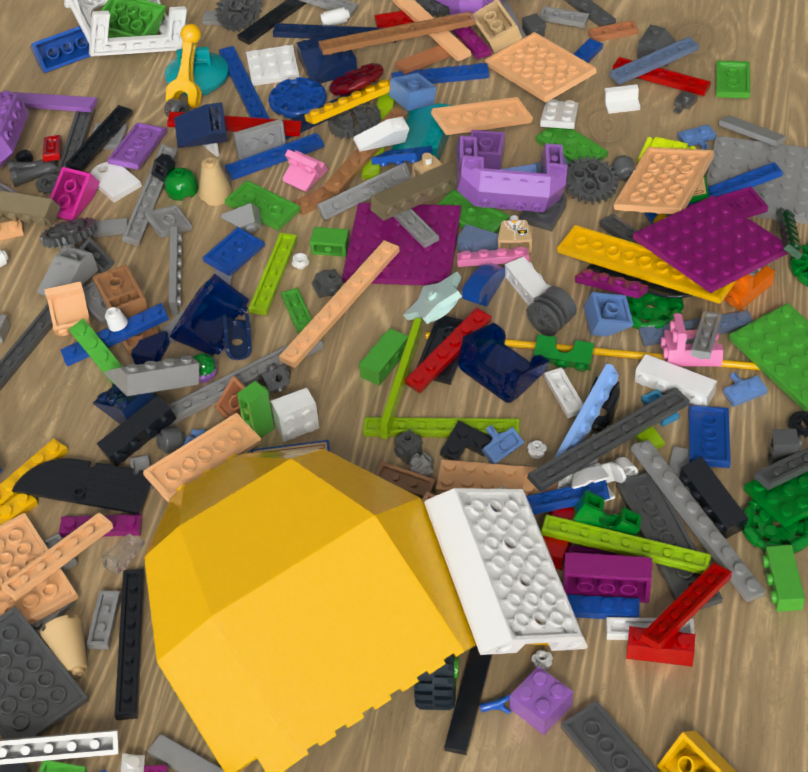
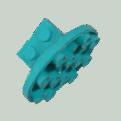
(209, 69)

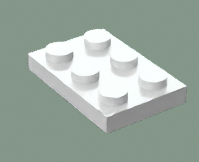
(559, 114)

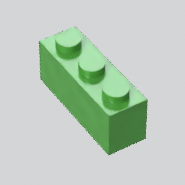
(383, 357)
(256, 408)
(783, 578)

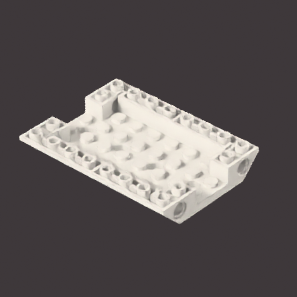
(490, 572)

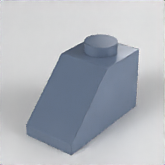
(476, 239)

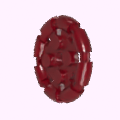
(356, 79)

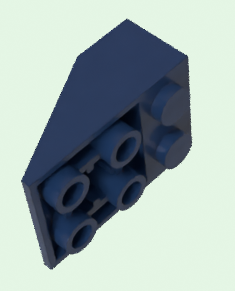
(201, 126)
(119, 405)

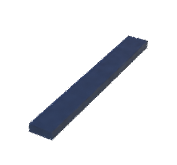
(307, 31)

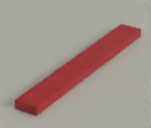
(236, 123)

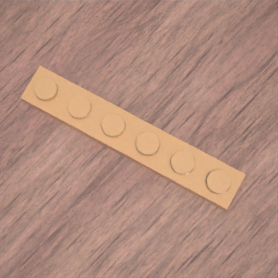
(56, 556)

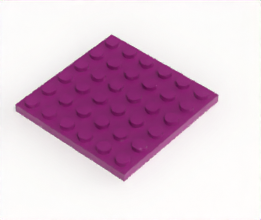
(711, 243)
(413, 263)

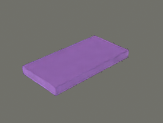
(137, 146)

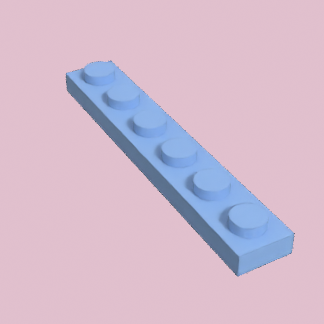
(590, 409)

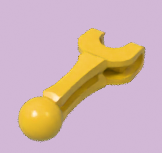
(185, 80)

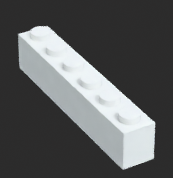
(59, 746)

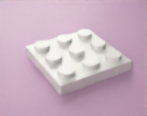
(272, 65)

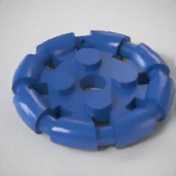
(296, 98)

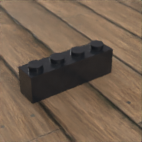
(136, 431)
(713, 497)

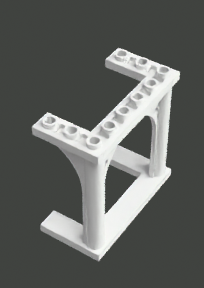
(97, 29)

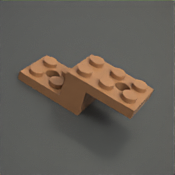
(124, 296)

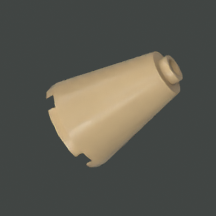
(213, 183)
(66, 641)

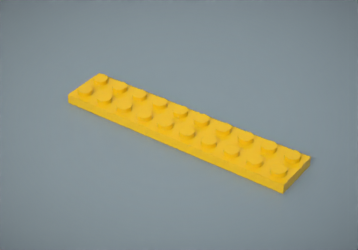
(633, 261)

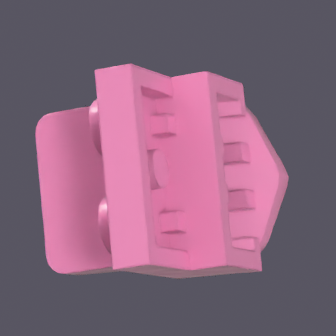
(303, 170)

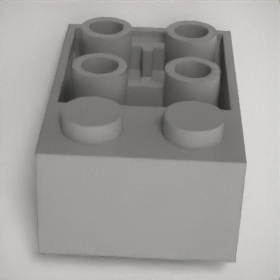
(69, 267)

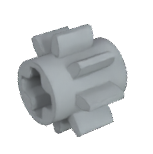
(422, 464)

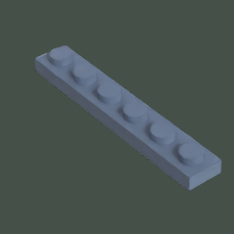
(654, 60)
(730, 323)

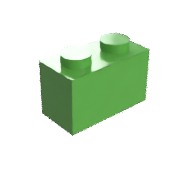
(329, 241)

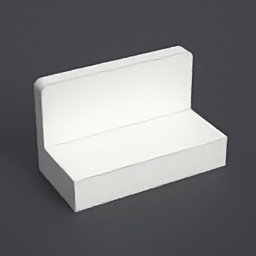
(621, 99)

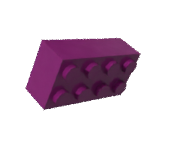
(608, 575)

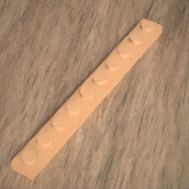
(338, 304)

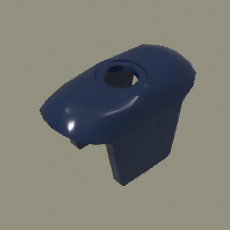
(237, 330)

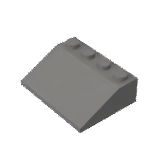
(155, 375)

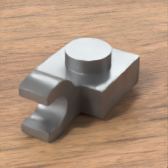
(684, 100)

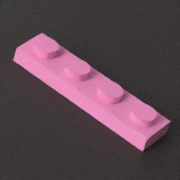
(484, 256)

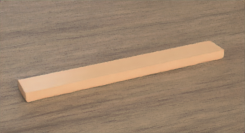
(444, 39)

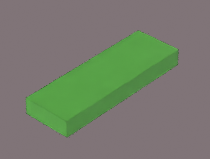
(296, 308)

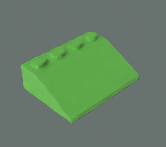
(133, 17)

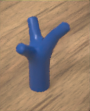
(496, 705)

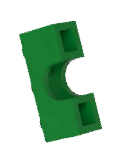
(579, 357)
(590, 511)

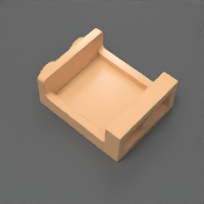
(67, 307)

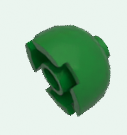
(181, 184)

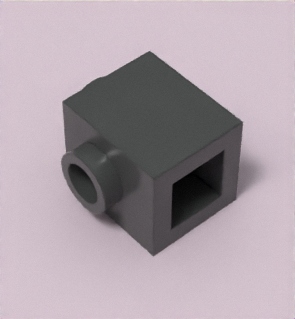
(532, 24)

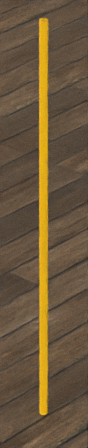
(621, 353)

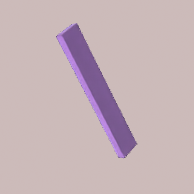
(58, 102)

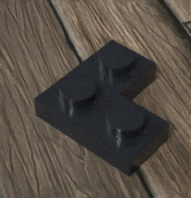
(464, 437)

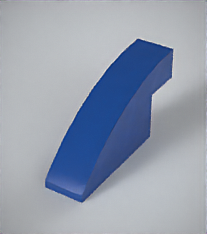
(483, 284)

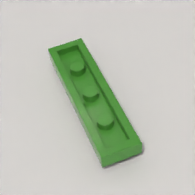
(94, 346)

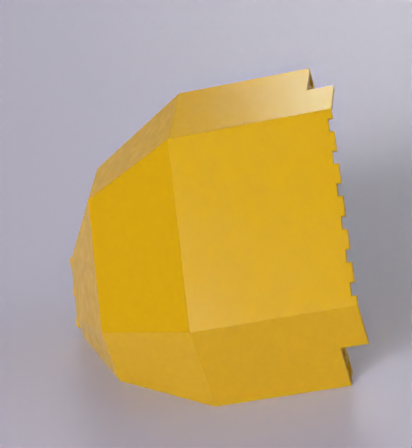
(295, 601)

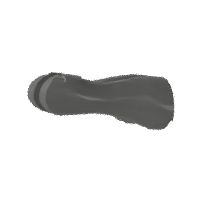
(26, 171)

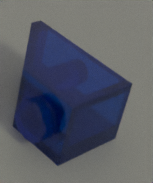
(151, 348)

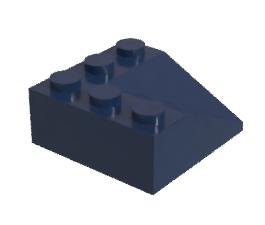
(324, 67)

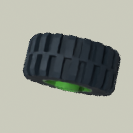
(439, 688)

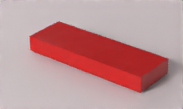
(52, 148)

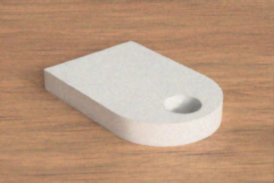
(116, 181)

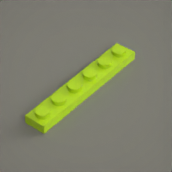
(273, 274)

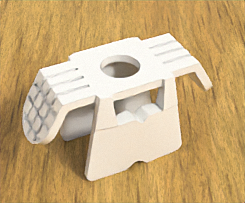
(594, 473)

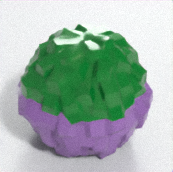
(207, 367)

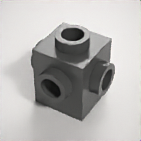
(327, 283)
(268, 378)
(407, 445)

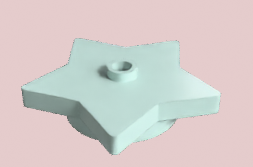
(435, 300)

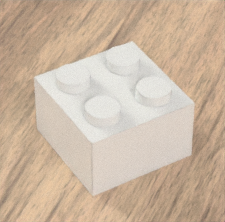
(295, 414)

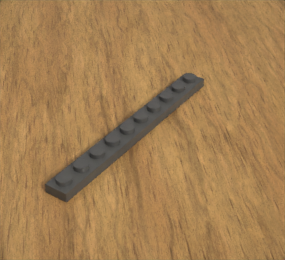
(607, 439)

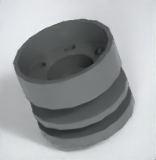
(551, 311)

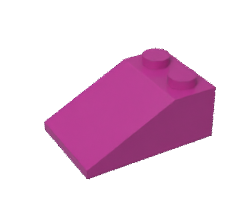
(73, 192)

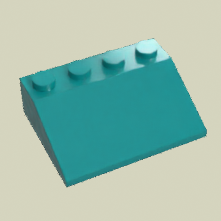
(424, 131)

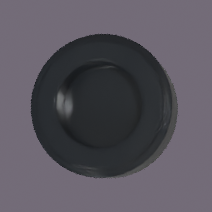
(24, 156)

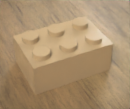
(496, 26)

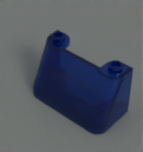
(202, 319)
(497, 366)

